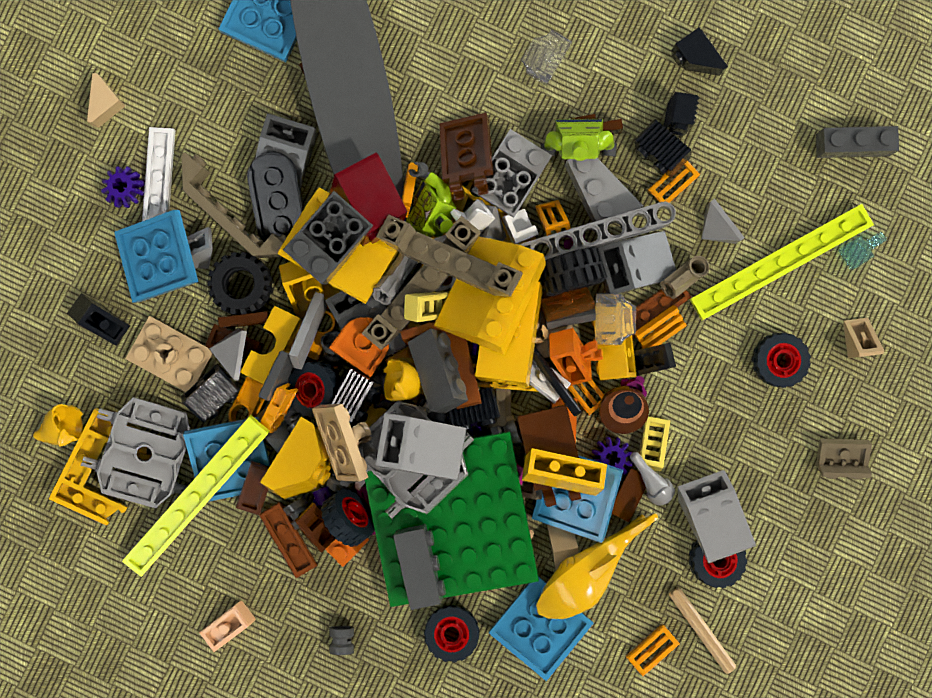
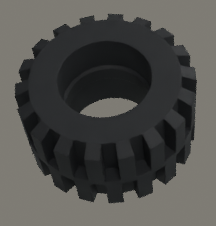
(573, 271)
(220, 278)

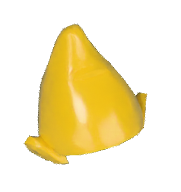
(401, 381)
(60, 425)

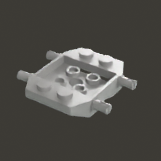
(123, 447)
(431, 489)

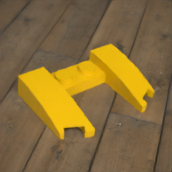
(71, 486)

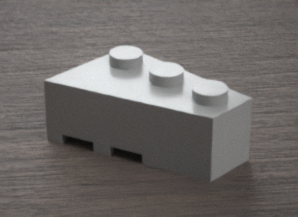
(600, 190)

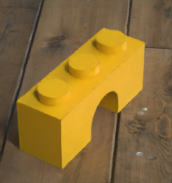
(285, 328)

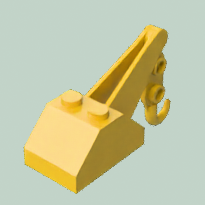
(303, 459)

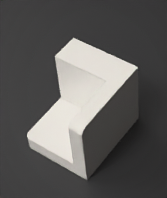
(476, 214)
(519, 227)

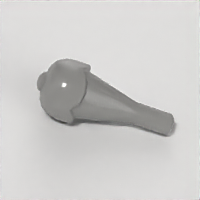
(659, 490)

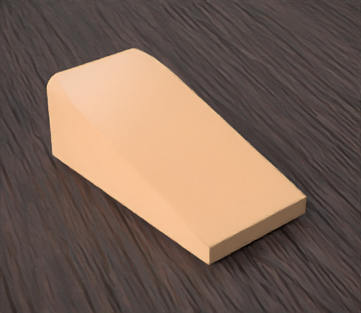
(227, 626)

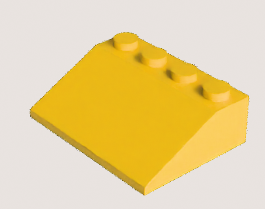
(362, 268)
(486, 317)

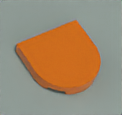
(356, 348)

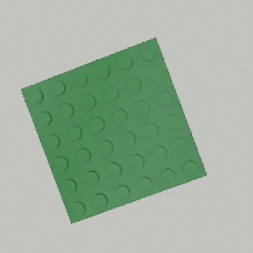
(476, 528)

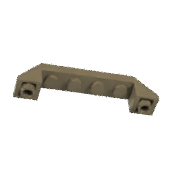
(193, 175)
(493, 279)
(426, 280)

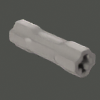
(390, 283)

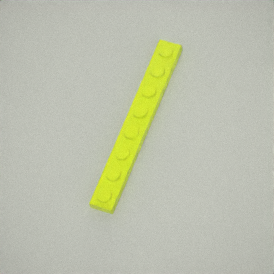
(781, 262)
(196, 495)

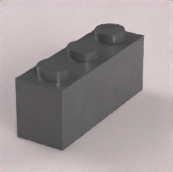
(857, 142)
(438, 371)
(419, 566)

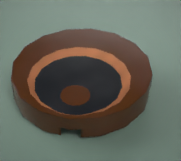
(623, 410)

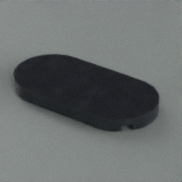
(274, 194)

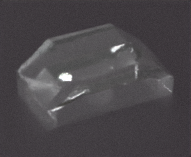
(545, 56)
(614, 319)

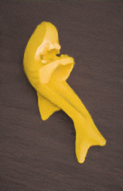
(585, 576)

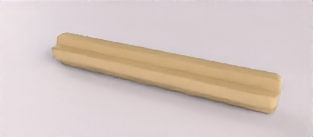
(702, 630)

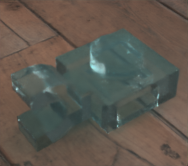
(859, 251)

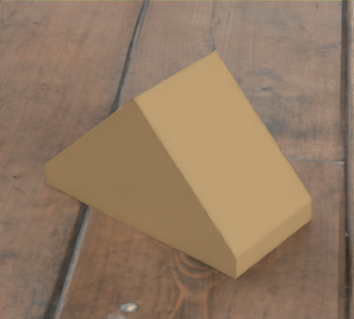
(102, 102)
(861, 338)
(562, 544)

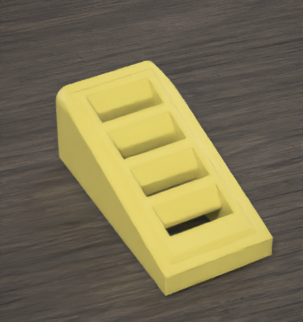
(421, 308)
(656, 422)

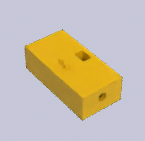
(516, 364)

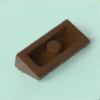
(628, 494)

